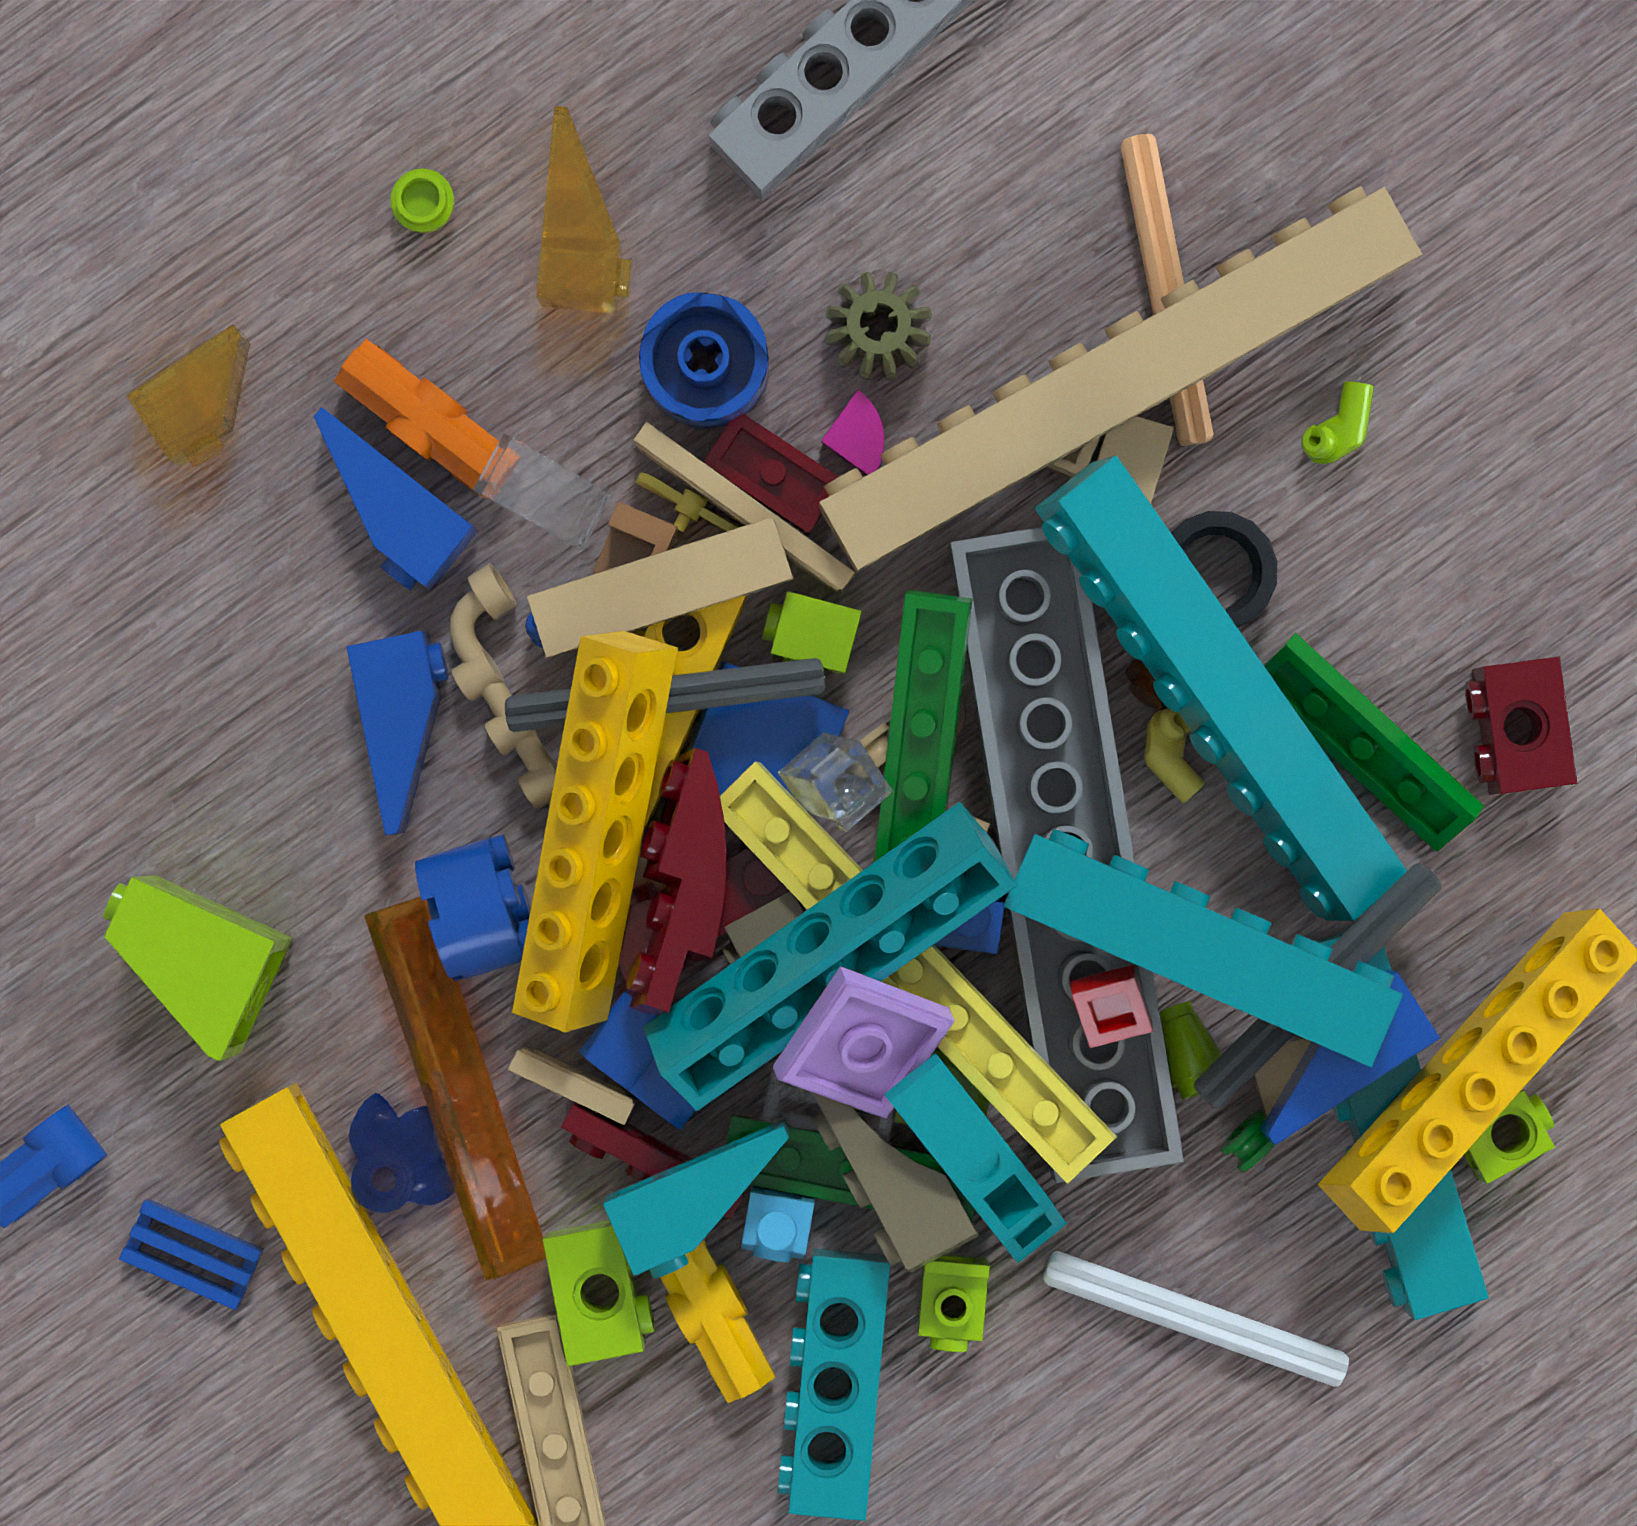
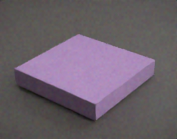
(862, 1041)

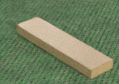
(740, 506)
(661, 586)
(550, 1423)

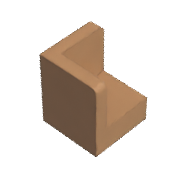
(634, 537)

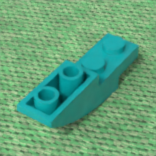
(976, 1157)

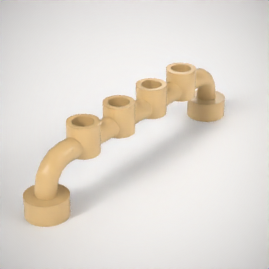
(481, 677)

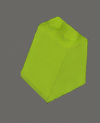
(196, 958)

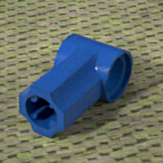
(50, 1158)

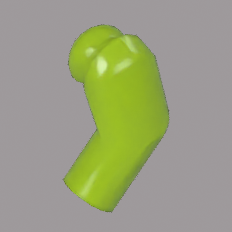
(1344, 431)

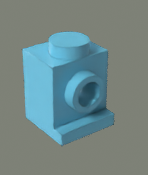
(777, 1224)

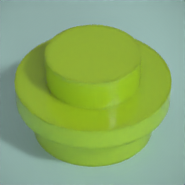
(422, 200)

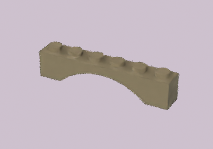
(913, 1202)

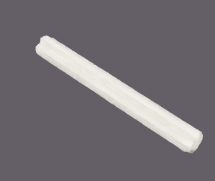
(1196, 1318)

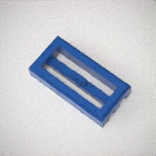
(142, 1233)

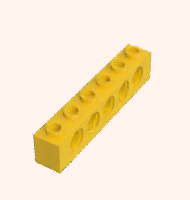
(594, 829)
(1479, 1071)

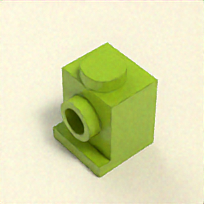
(948, 1277)

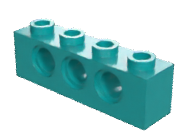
(840, 1485)

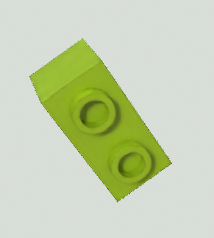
(588, 1329)

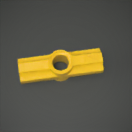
(714, 1318)

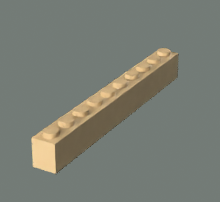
(1119, 378)

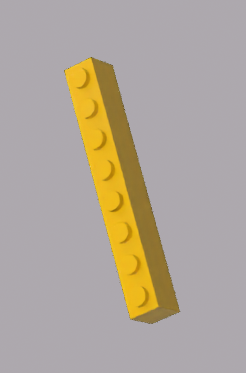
(372, 1315)

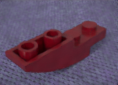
(690, 858)

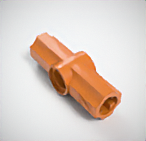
(417, 412)

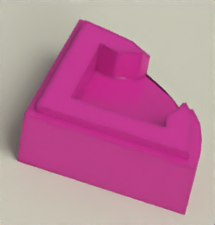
(857, 435)

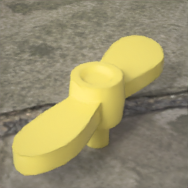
(687, 504)

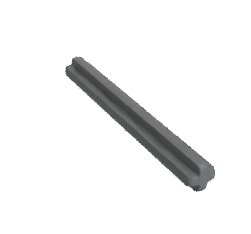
(687, 692)
(1359, 943)

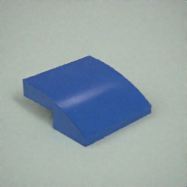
(763, 733)

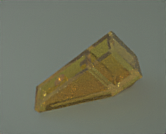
(579, 246)

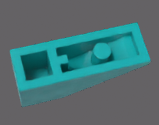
(678, 1207)

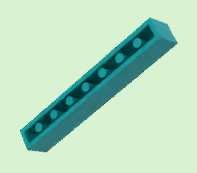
(1220, 690)

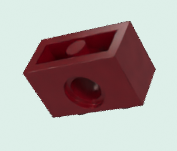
(1538, 691)

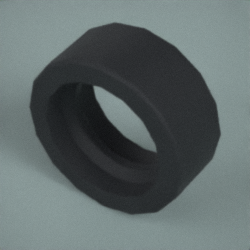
(1252, 541)

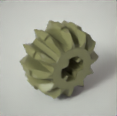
(865, 308)

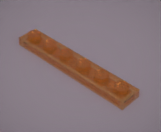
(457, 1091)

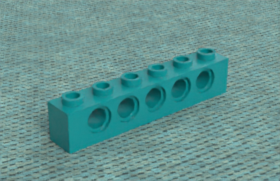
(864, 925)

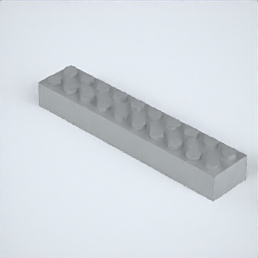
(1057, 767)

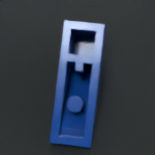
(399, 514)
(398, 706)
(1329, 1078)

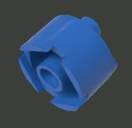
(709, 324)
(474, 907)

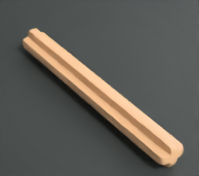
(1162, 267)

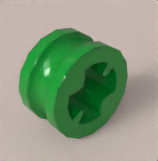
(1248, 1142)

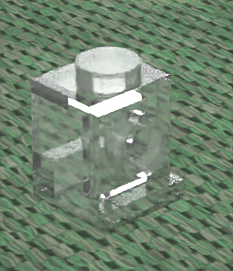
(835, 780)

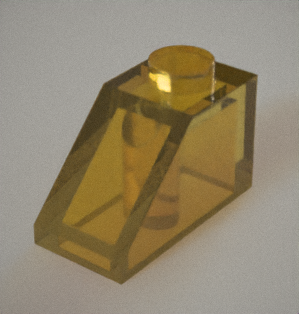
(195, 399)

